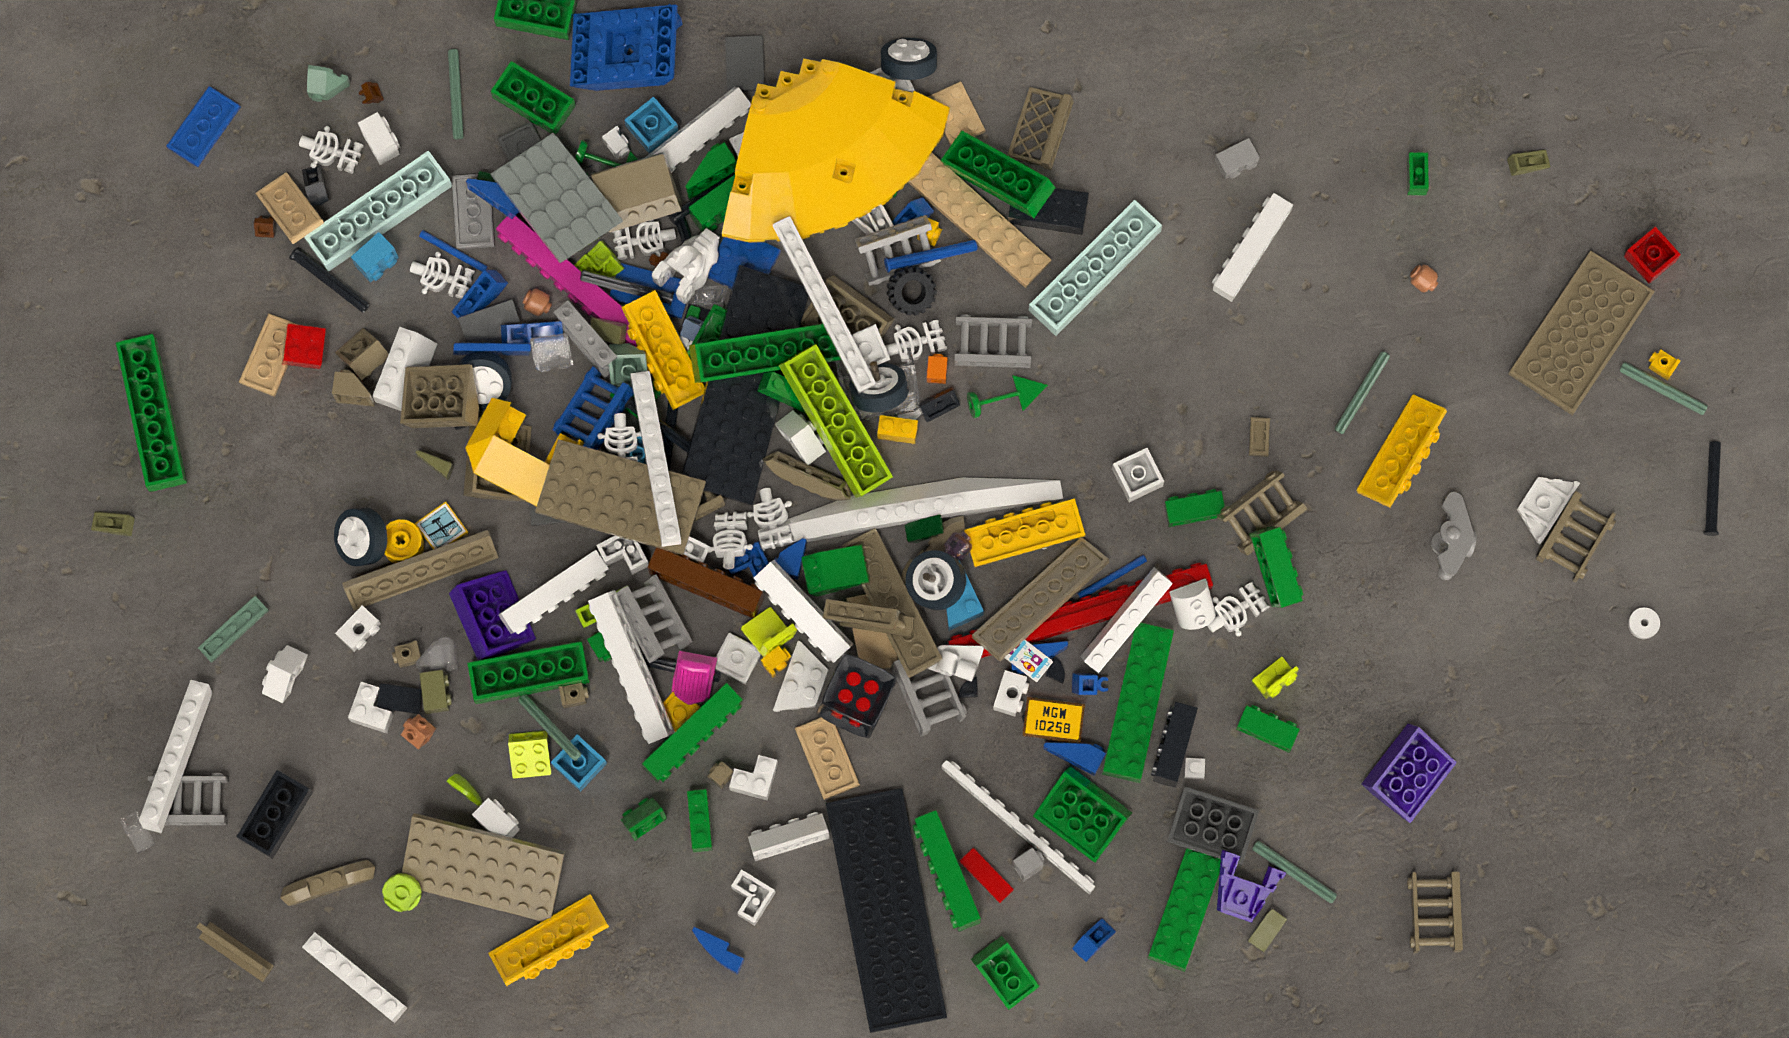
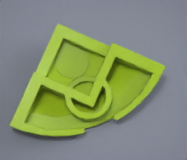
(600, 261)
(464, 787)

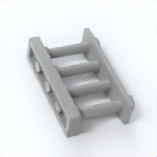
(885, 237)
(585, 338)
(1002, 358)
(642, 631)
(917, 705)
(197, 816)

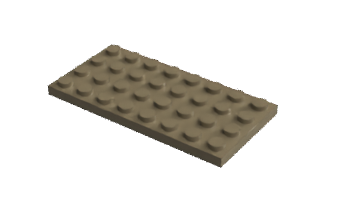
(1581, 333)
(614, 495)
(483, 867)

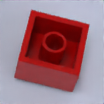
(1652, 255)
(303, 346)

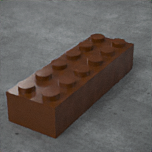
(706, 583)

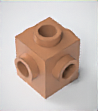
(418, 731)

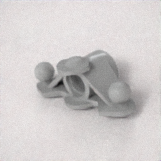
(1455, 537)

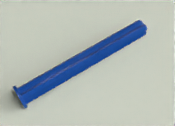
(930, 255)

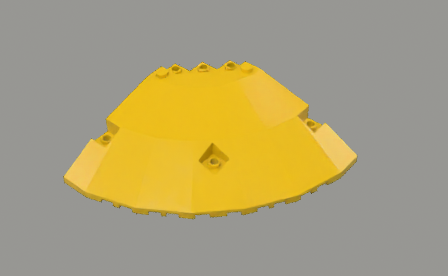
(814, 130)

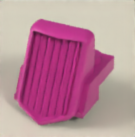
(693, 677)

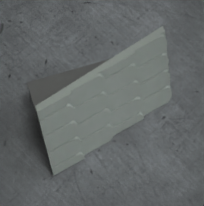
(556, 198)

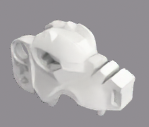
(691, 260)

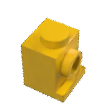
(933, 235)
(1664, 371)
(776, 660)

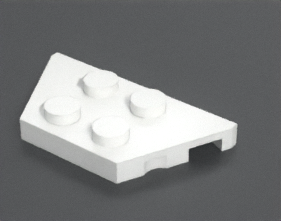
(1544, 505)
(802, 681)

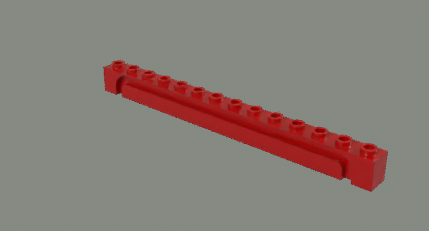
(1096, 609)

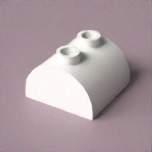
(1193, 605)

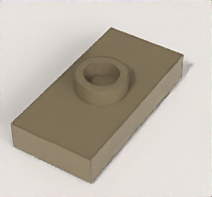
(1259, 436)

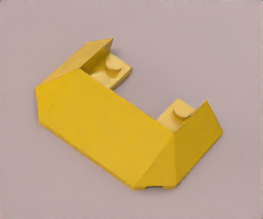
(502, 463)

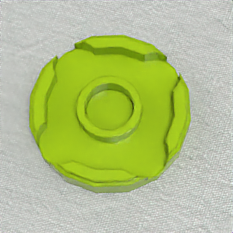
(402, 892)

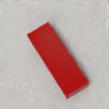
(986, 875)

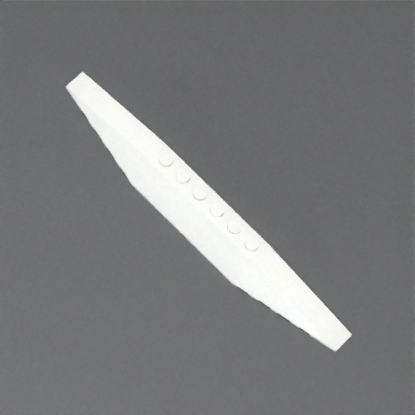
(916, 502)

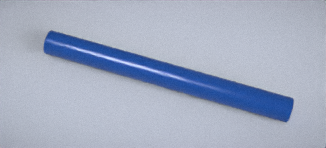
(453, 251)
(1111, 577)

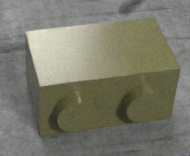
(435, 691)

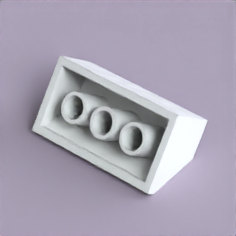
(408, 350)
(789, 836)

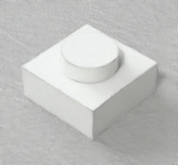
(1194, 768)

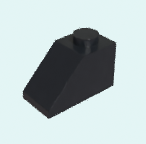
(315, 185)

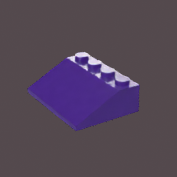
(478, 608)
(1409, 772)

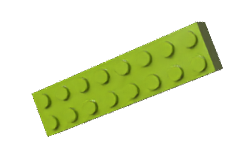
(835, 421)

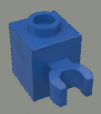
(1087, 683)

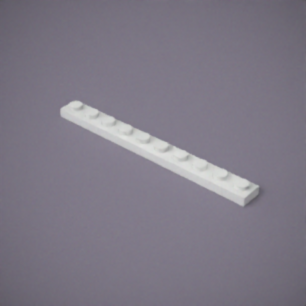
(824, 304)
(655, 459)
(1024, 831)

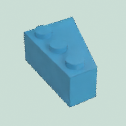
(965, 609)

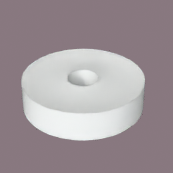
(1647, 615)

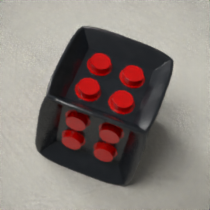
(856, 695)

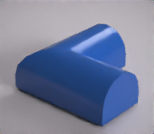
(753, 559)

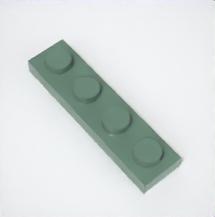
(233, 629)

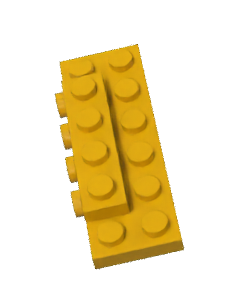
(663, 348)
(1403, 451)
(1025, 532)
(549, 941)

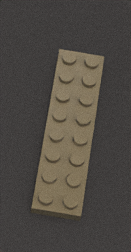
(420, 570)
(889, 591)
(1040, 599)

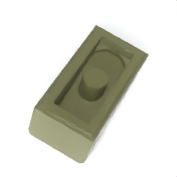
(1528, 162)
(609, 330)
(439, 465)
(113, 523)
(1267, 930)

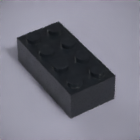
(1061, 212)
(1176, 740)
(274, 814)

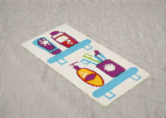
(1029, 660)

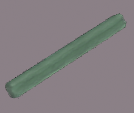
(455, 92)
(1663, 388)
(1362, 392)
(549, 727)
(1294, 872)

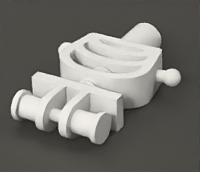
(318, 146)
(663, 235)
(428, 273)
(896, 348)
(621, 432)
(769, 511)
(730, 541)
(1221, 620)

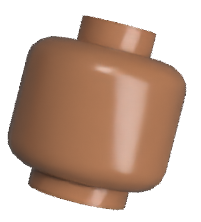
(1424, 278)
(536, 302)

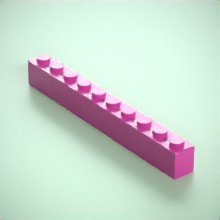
(564, 274)

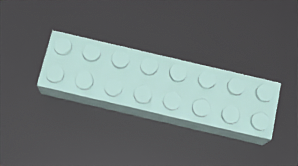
(378, 210)
(1095, 268)

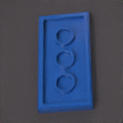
(203, 126)
(644, 277)
(496, 348)

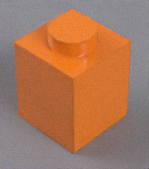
(937, 369)

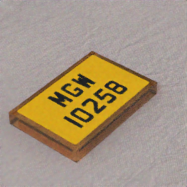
(1053, 720)

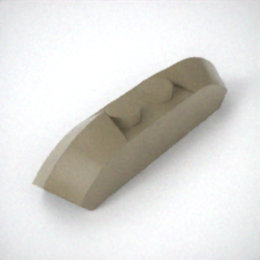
(807, 477)
(937, 543)
(328, 882)

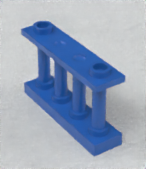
(621, 396)

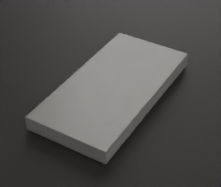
(471, 216)

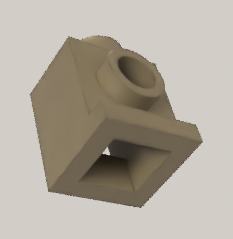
(414, 654)
(569, 701)
(720, 774)

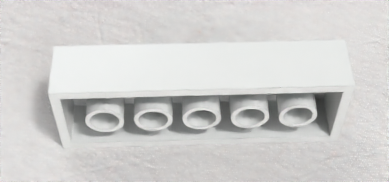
(803, 611)

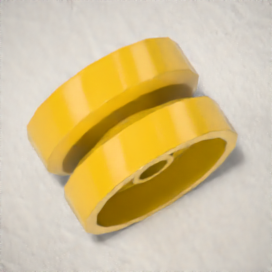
(403, 531)

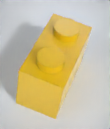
(897, 429)

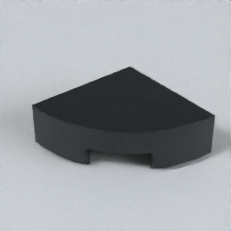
(1056, 671)
(969, 689)

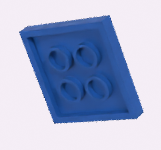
(734, 252)

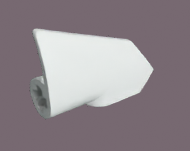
(958, 661)

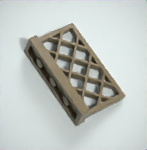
(1054, 136)
(235, 951)

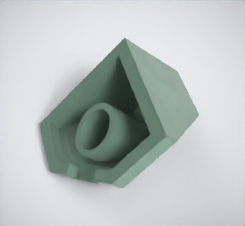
(324, 84)
(628, 361)

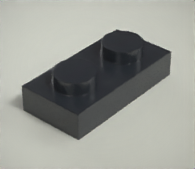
(939, 404)

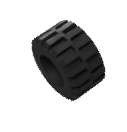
(927, 290)

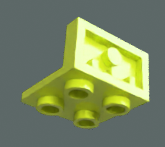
(768, 631)
(1274, 677)
(529, 754)

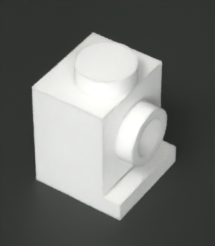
(616, 143)

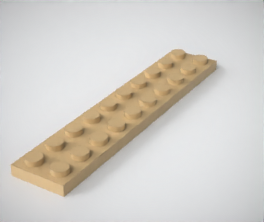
(980, 221)

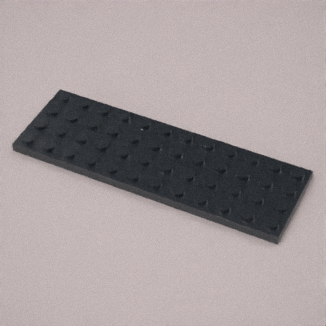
(733, 416)
(886, 910)

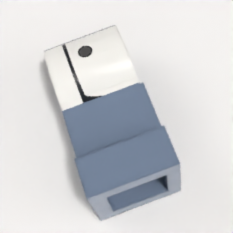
(689, 331)

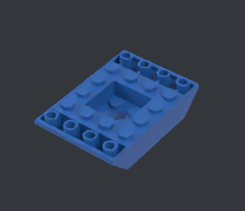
(602, 45)

